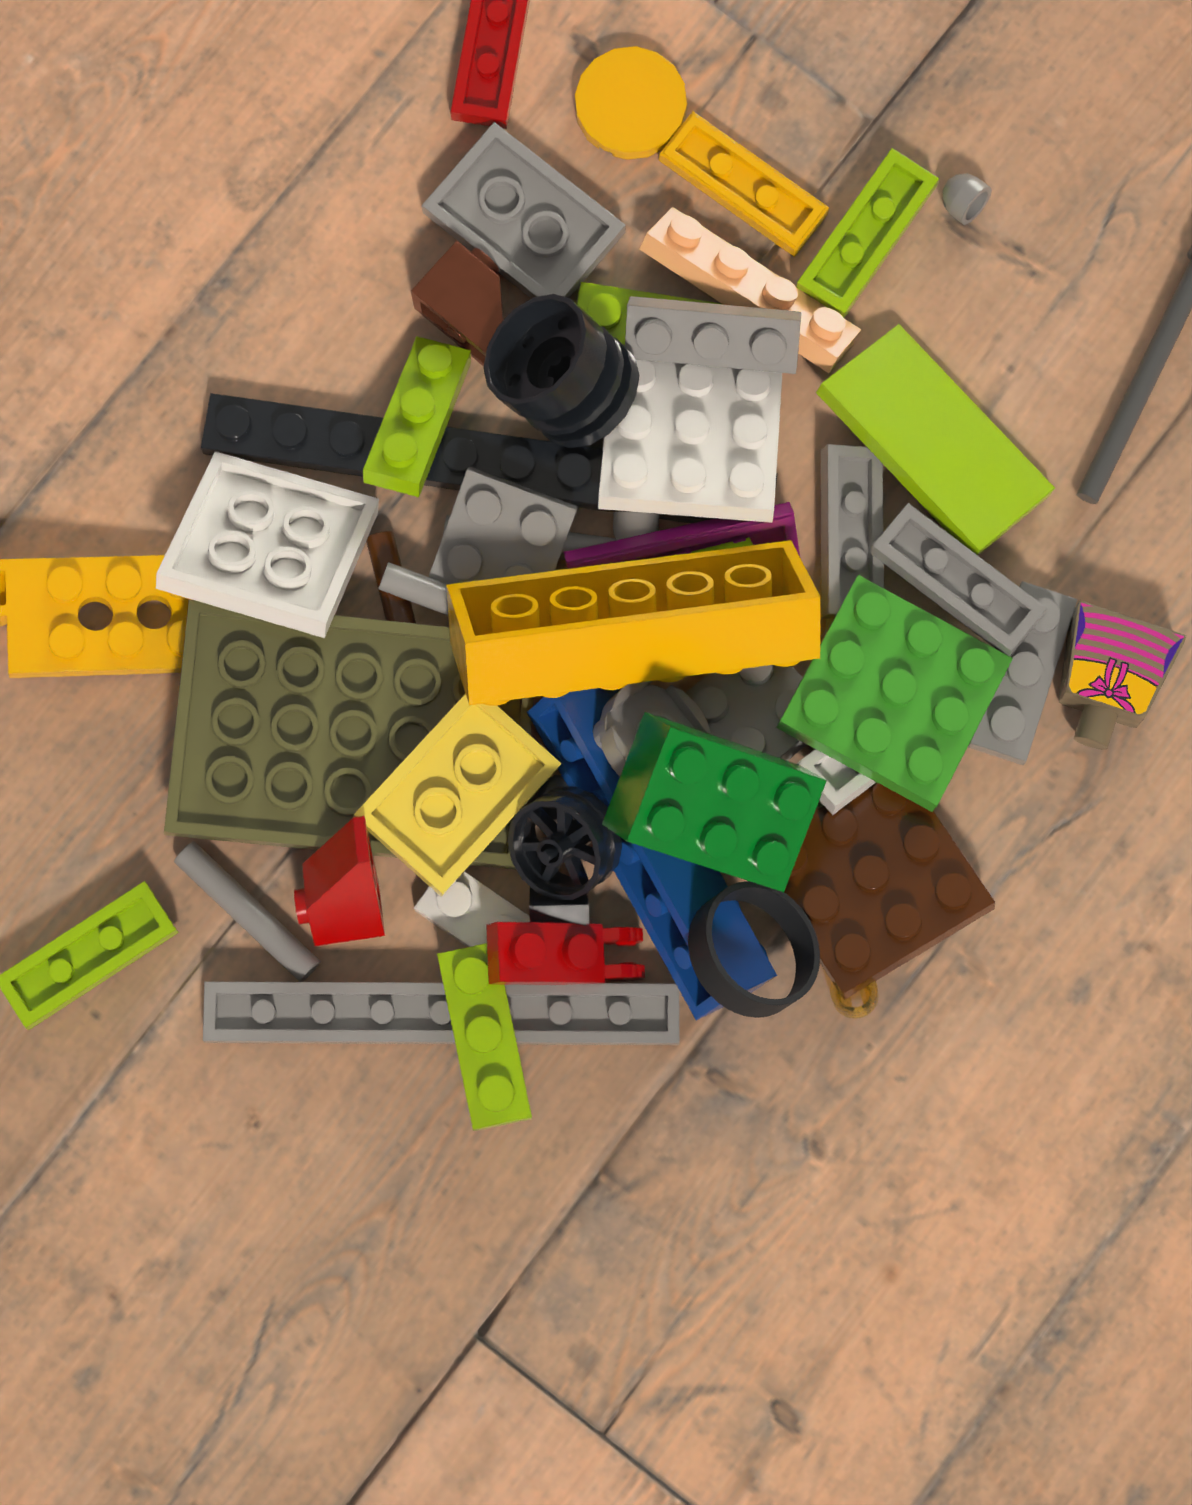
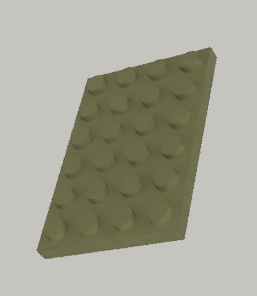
(300, 729)

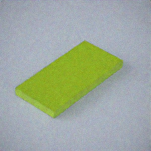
(935, 440)

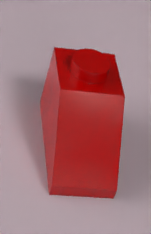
(341, 889)

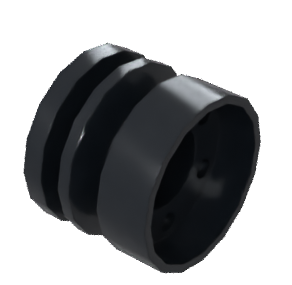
(561, 371)

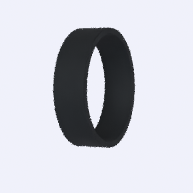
(717, 980)

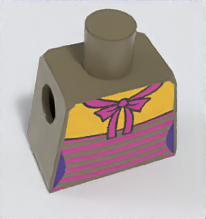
(1113, 670)

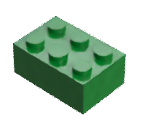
(713, 802)

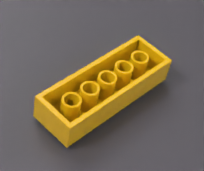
(633, 622)

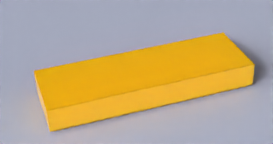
(743, 184)

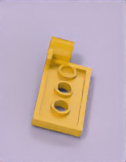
(43, 628)

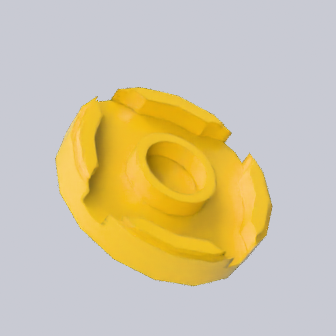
(630, 102)

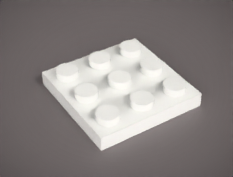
(696, 444)
(268, 544)

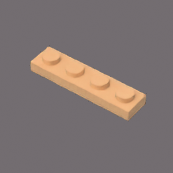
(741, 281)

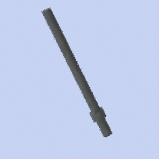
(1139, 390)

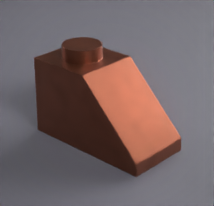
(462, 298)

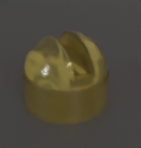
(869, 998)

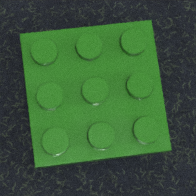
(895, 693)

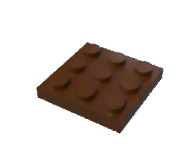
(882, 886)

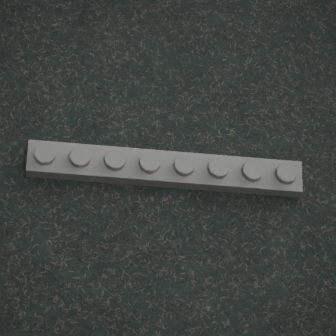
(421, 1014)

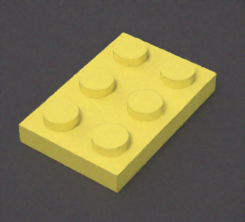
(457, 792)

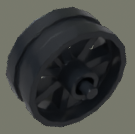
(566, 841)

